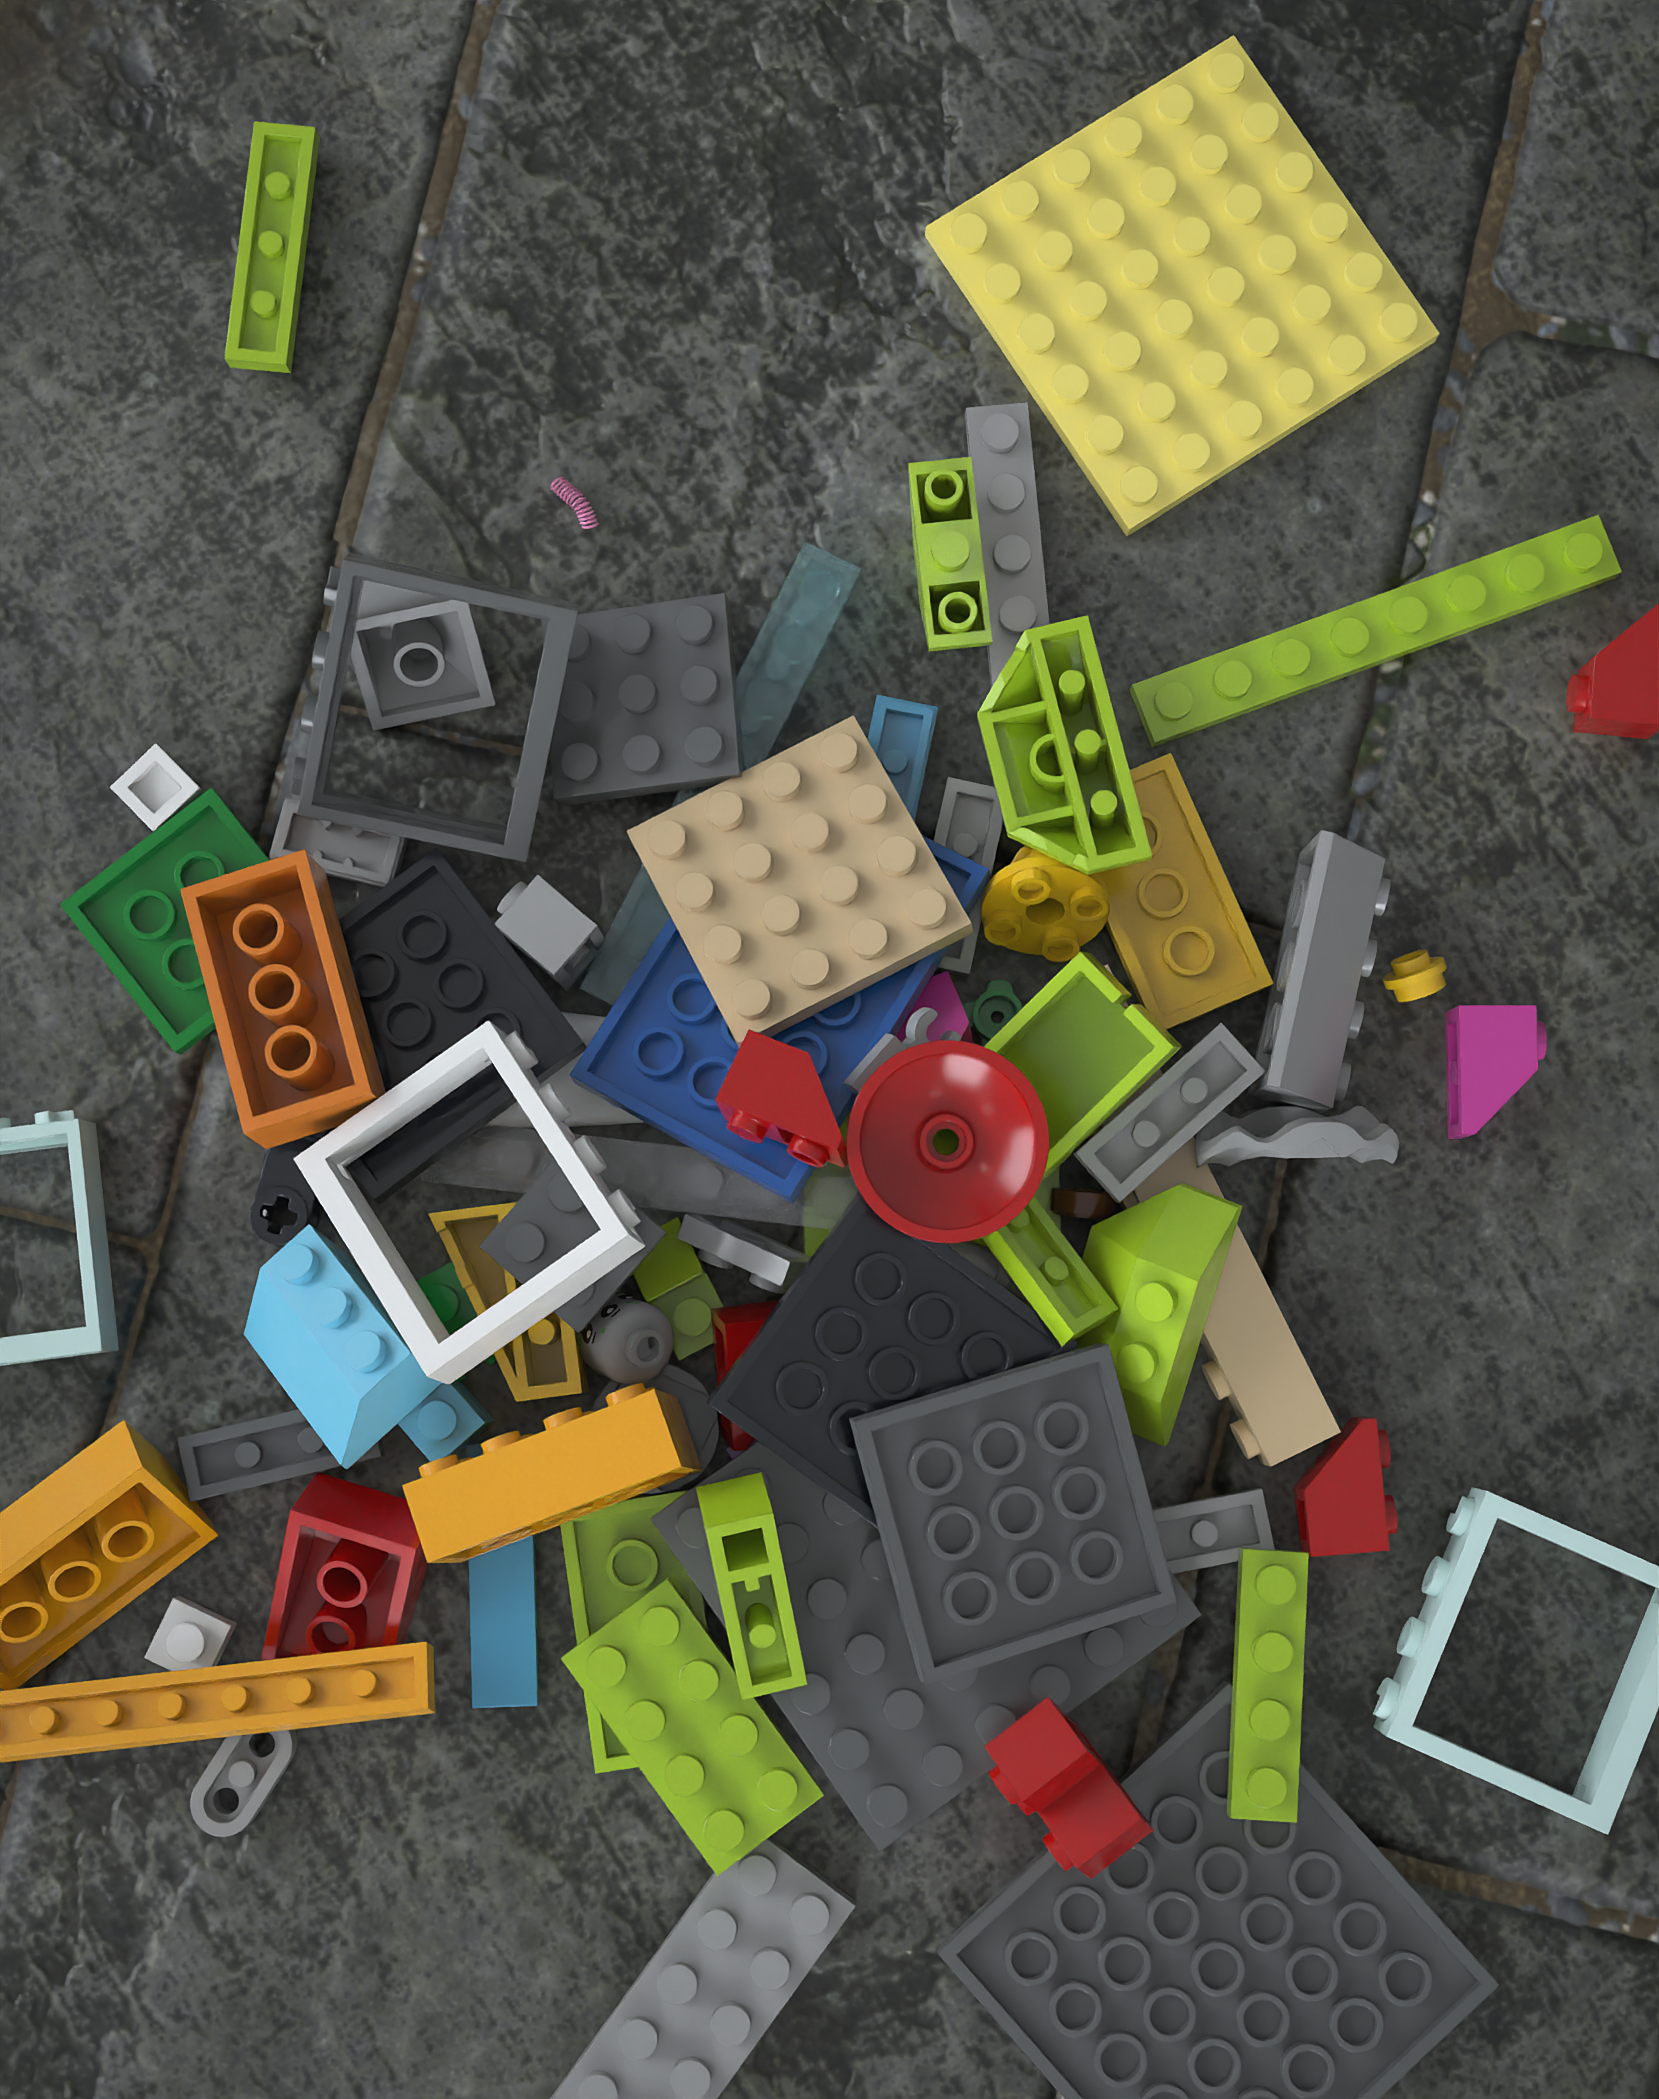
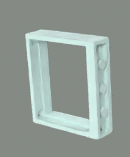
(100, 1333)
(1424, 1639)

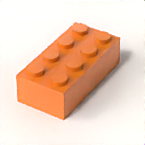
(283, 998)

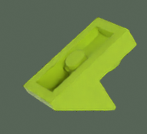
(681, 1289)

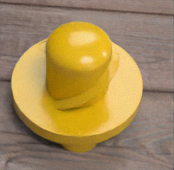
(1043, 906)

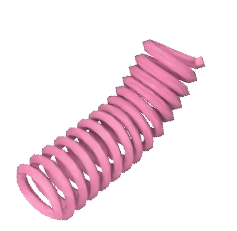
(582, 515)

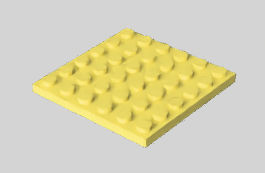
(1180, 285)

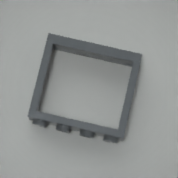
(322, 712)

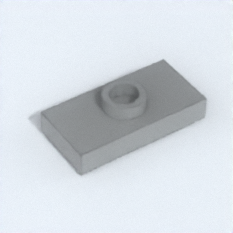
(340, 849)

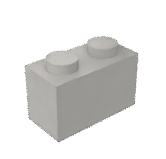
(549, 930)

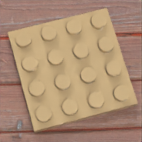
(799, 882)

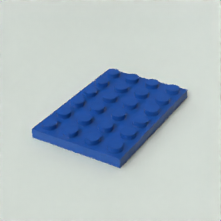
(671, 1049)

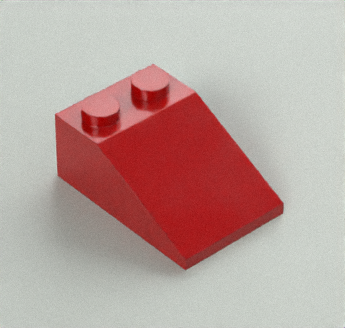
(344, 1572)

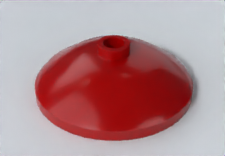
(997, 1130)

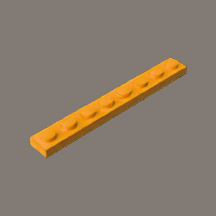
(217, 1701)

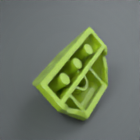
(1061, 753)
(1162, 1274)

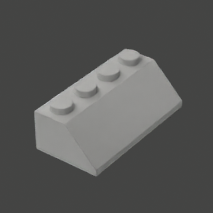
(1319, 973)

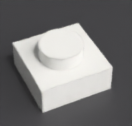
(156, 788)
(189, 1637)

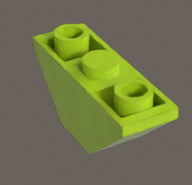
(949, 554)

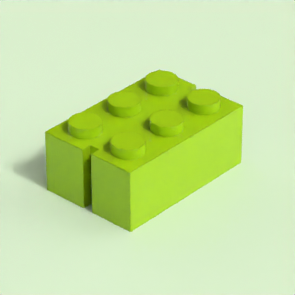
(1083, 1051)

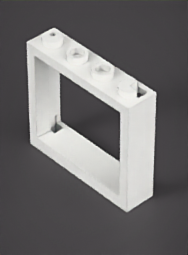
(325, 1164)

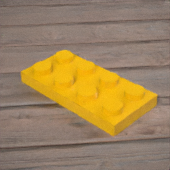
(1177, 912)

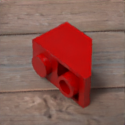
(779, 1096)
(1343, 1495)

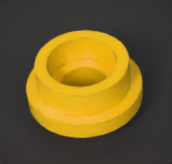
(1415, 976)

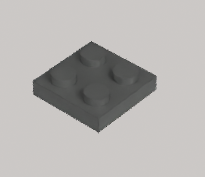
(548, 1226)

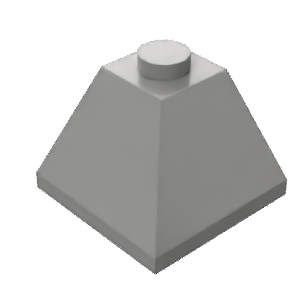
(417, 656)

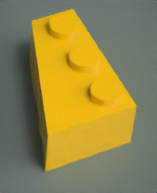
(543, 1358)

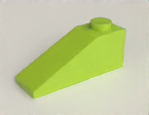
(752, 1585)

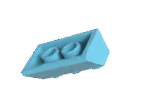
(333, 1345)

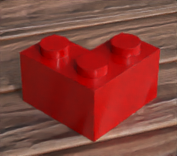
(1059, 1774)

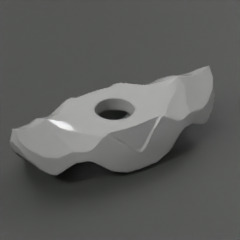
(1295, 1134)

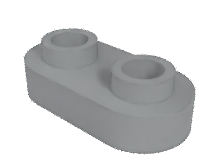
(247, 1772)

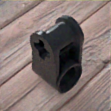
(282, 1186)

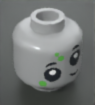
(627, 1340)

